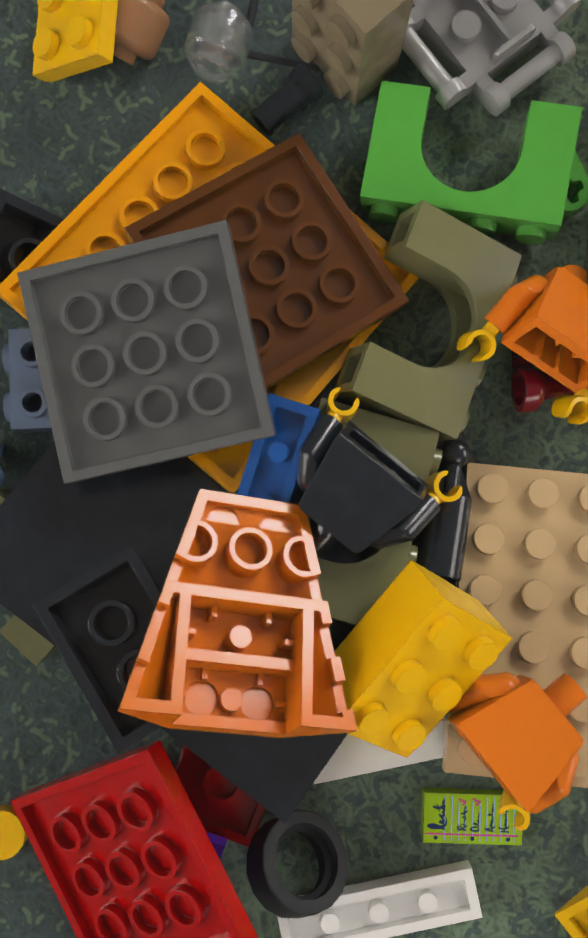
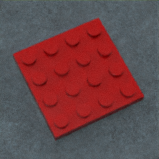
(131, 852)

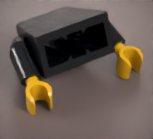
(360, 489)

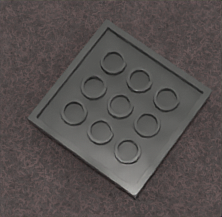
(146, 353)

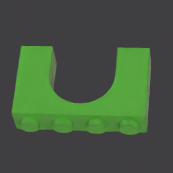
(522, 205)

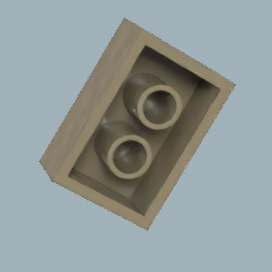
(351, 41)

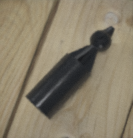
(445, 537)

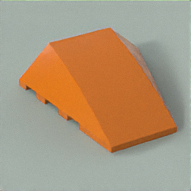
(241, 629)

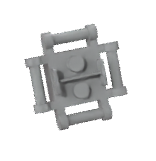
(481, 41)

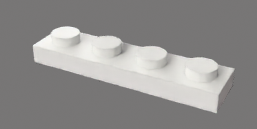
(394, 905)

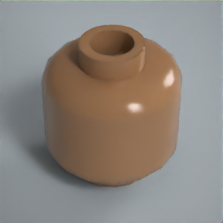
(140, 29)

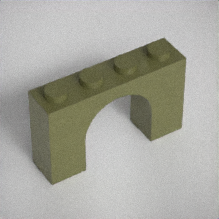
(471, 277)
(358, 585)

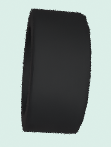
(331, 861)

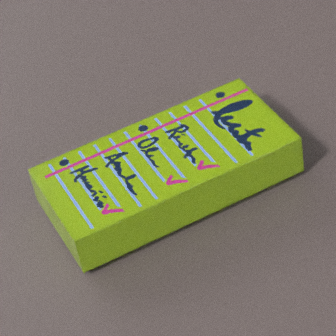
(466, 817)

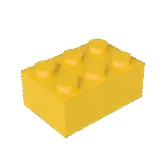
(415, 658)

